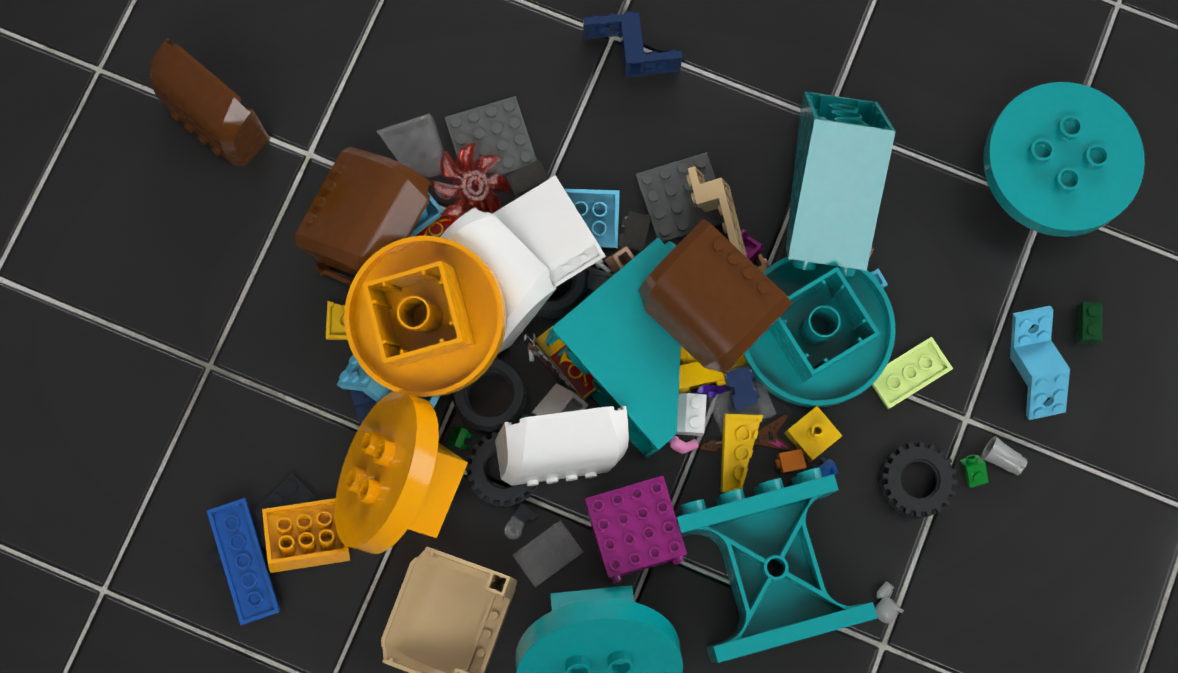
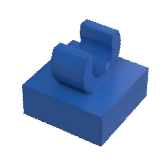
(827, 468)

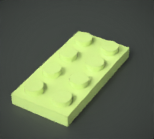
(911, 372)

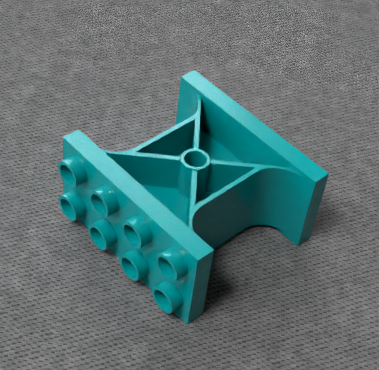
(773, 531)

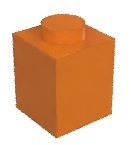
(790, 461)

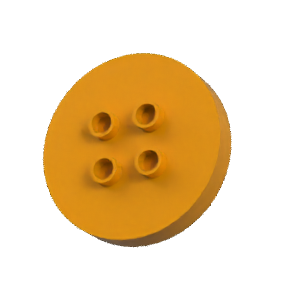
(425, 316)
(395, 476)

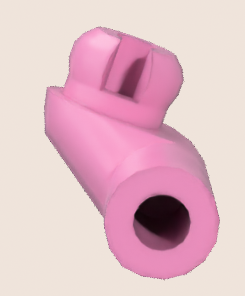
(681, 446)

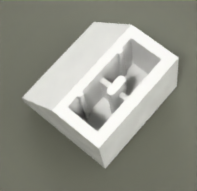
(558, 401)

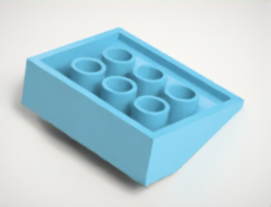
(599, 212)

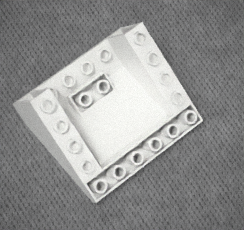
(552, 230)

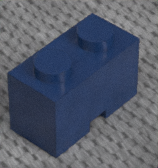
(743, 390)

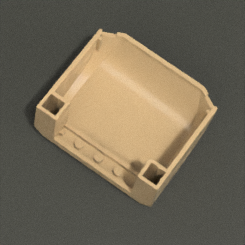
(446, 615)

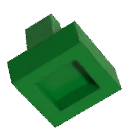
(457, 437)

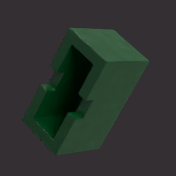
(1088, 323)

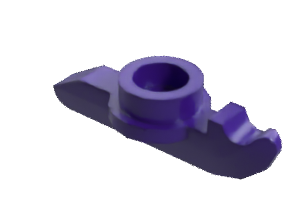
(711, 390)

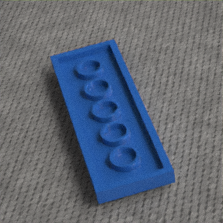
(243, 561)

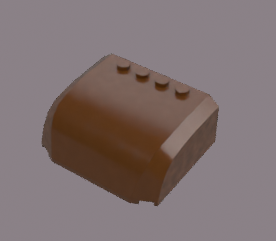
(205, 105)
(361, 209)
(712, 298)

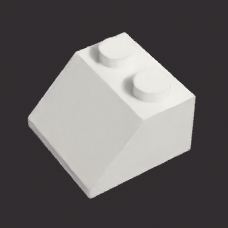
(691, 414)

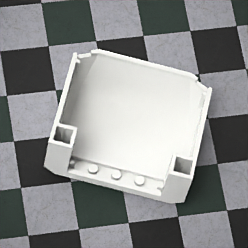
(518, 270)
(562, 445)

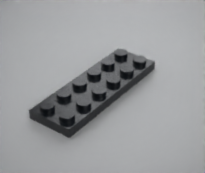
(288, 493)

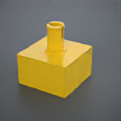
(813, 434)

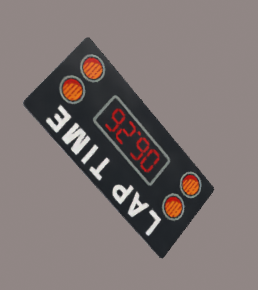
(548, 365)

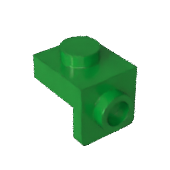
(975, 470)

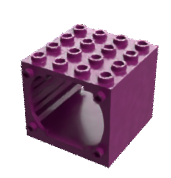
(635, 528)

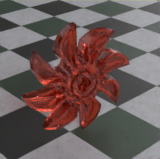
(469, 183)

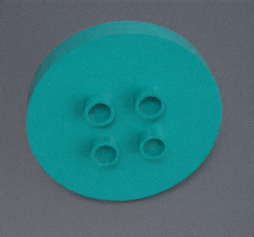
(1063, 159)
(829, 338)
(599, 634)

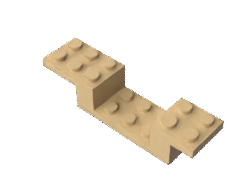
(717, 195)

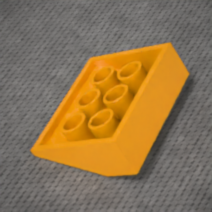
(302, 536)

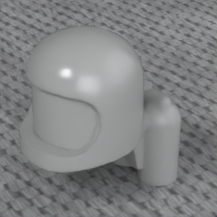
(886, 608)

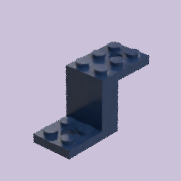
(629, 30)

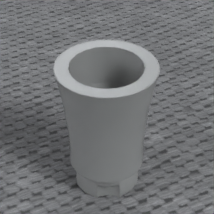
(1003, 456)

